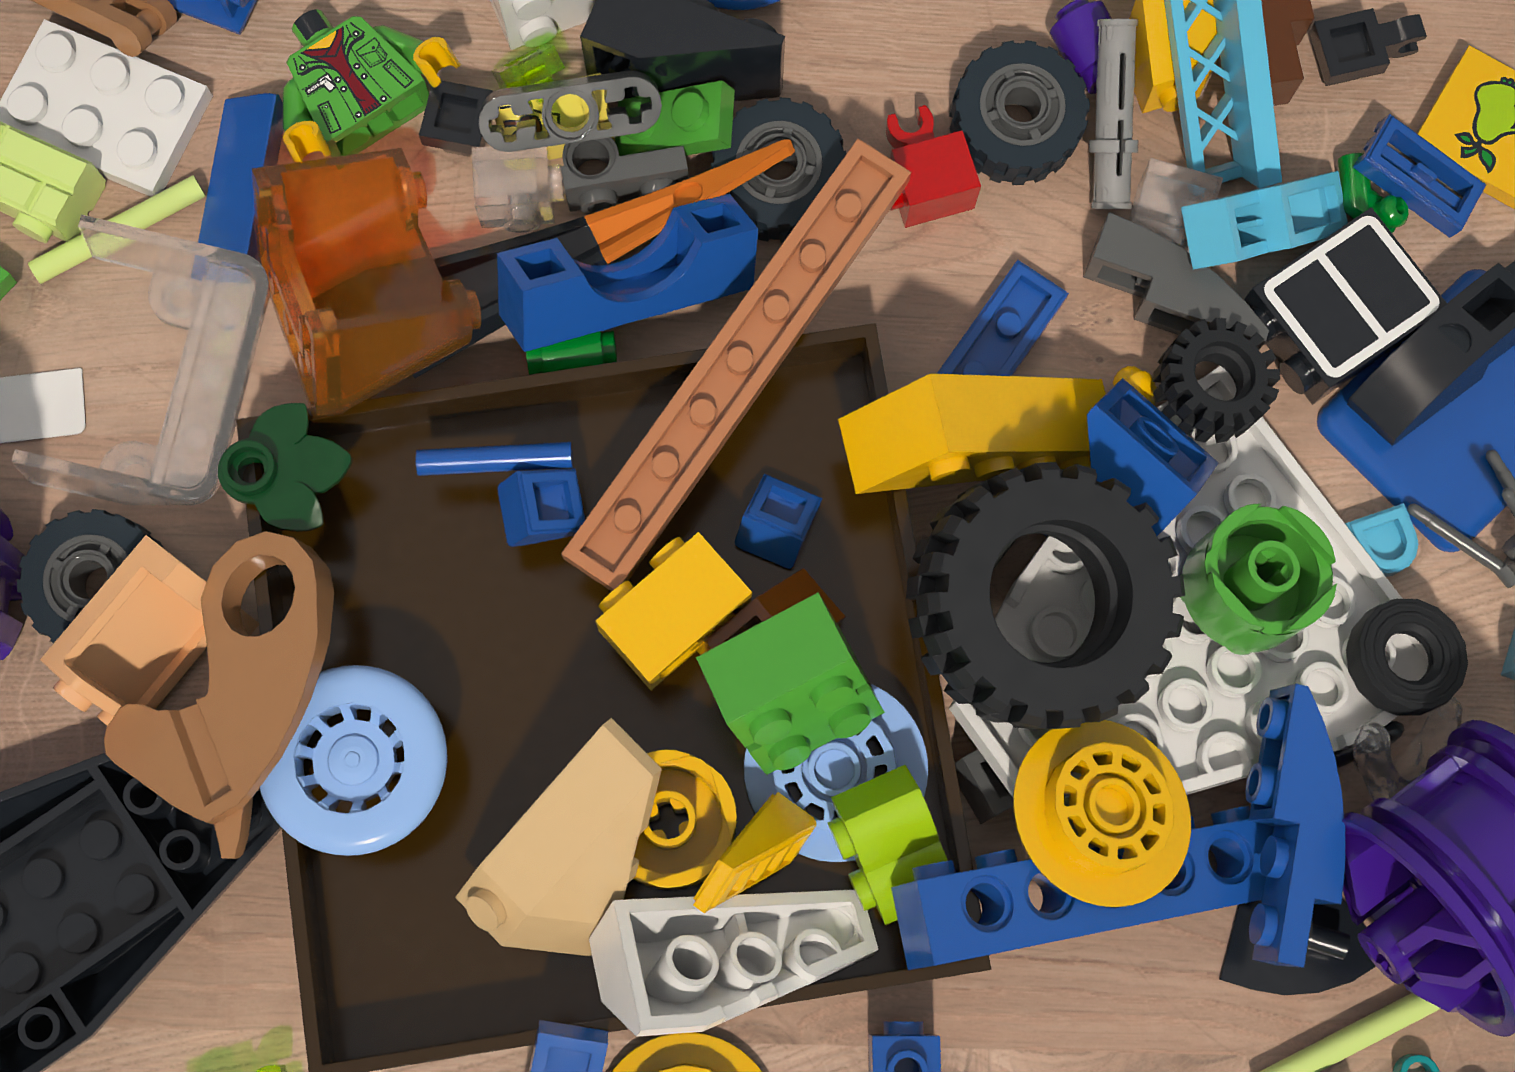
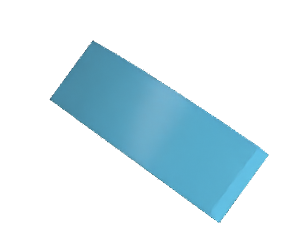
(1264, 220)

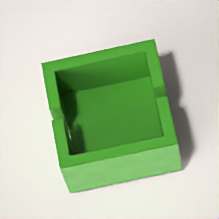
(790, 685)

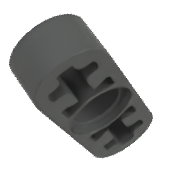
(556, 134)

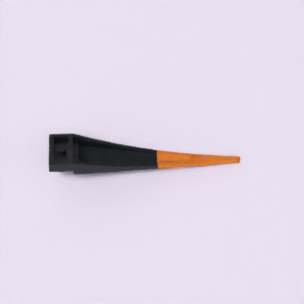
(600, 235)

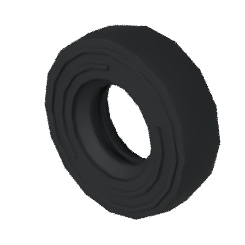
(1440, 640)

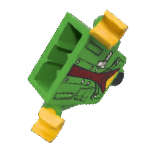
(355, 84)

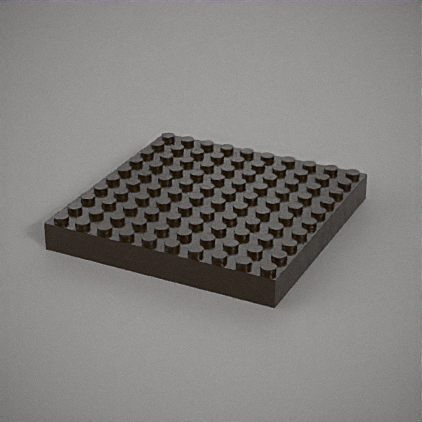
(526, 679)

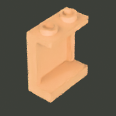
(133, 635)

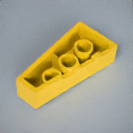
(967, 429)

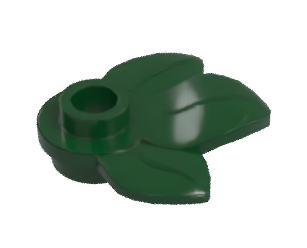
(294, 468)

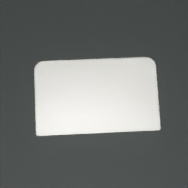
(41, 405)

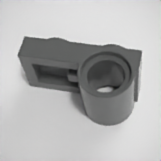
(622, 179)

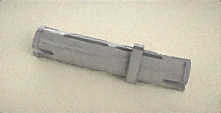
(1114, 114)

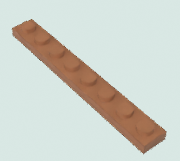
(736, 367)

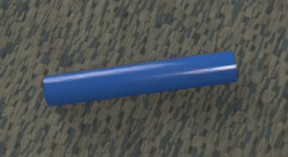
(494, 458)

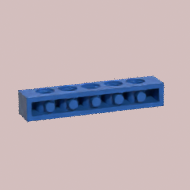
(940, 931)

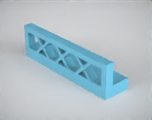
(1247, 89)

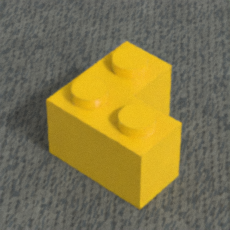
(672, 608)

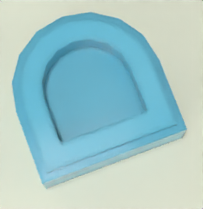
(1387, 538)

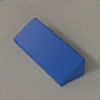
(246, 140)

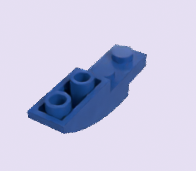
(1301, 796)

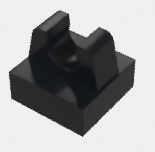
(453, 118)

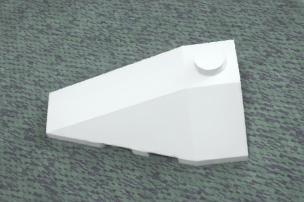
(689, 970)

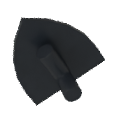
(1331, 955)

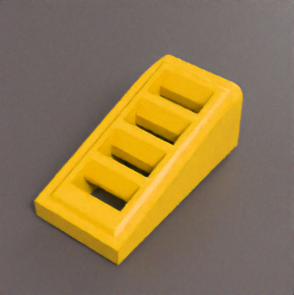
(760, 850)

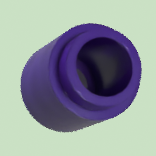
(1077, 37)

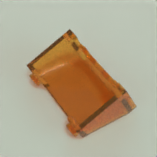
(355, 276)

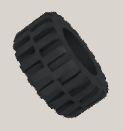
(1128, 582)

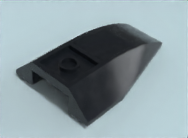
(95, 898)

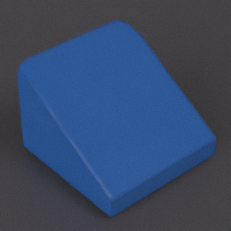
(540, 506)
(777, 521)

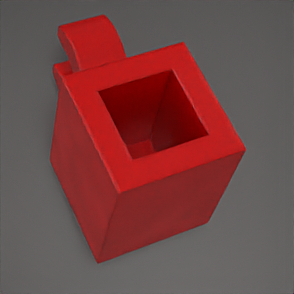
(940, 169)

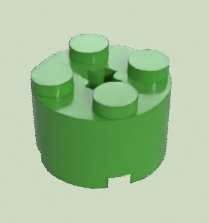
(1259, 578)

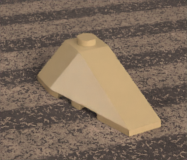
(568, 851)

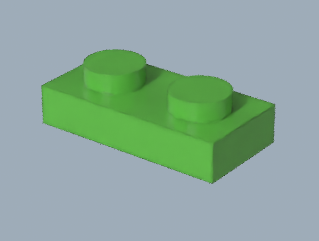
(689, 117)

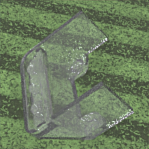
(223, 307)

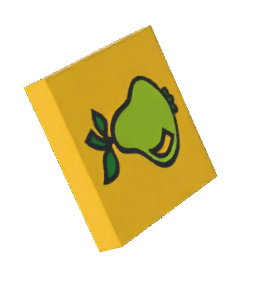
(1476, 122)

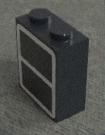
(1342, 306)

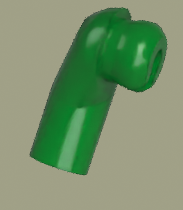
(1360, 197)

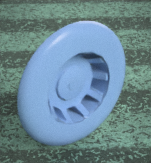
(358, 763)
(840, 767)

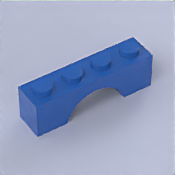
(696, 258)

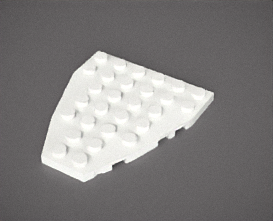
(1208, 697)

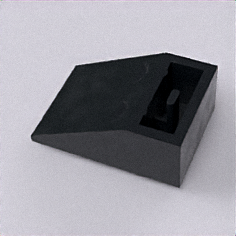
(684, 46)

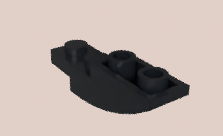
(1441, 357)

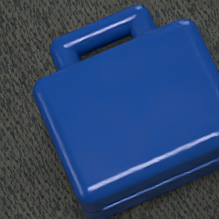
(1445, 457)

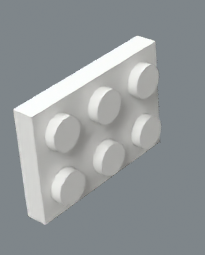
(104, 107)

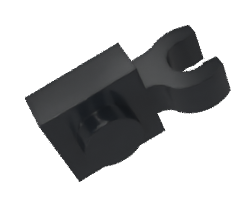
(1359, 47)

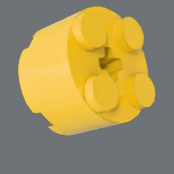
(711, 810)

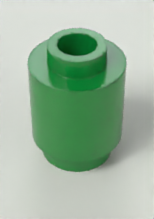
(573, 353)

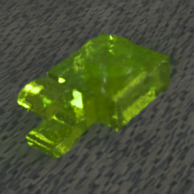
(529, 68)

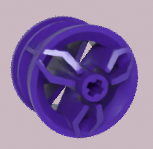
(1442, 878)

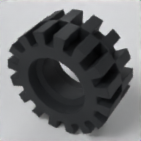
(1238, 357)

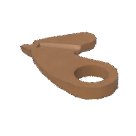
(259, 687)

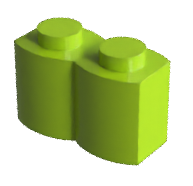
(887, 833)

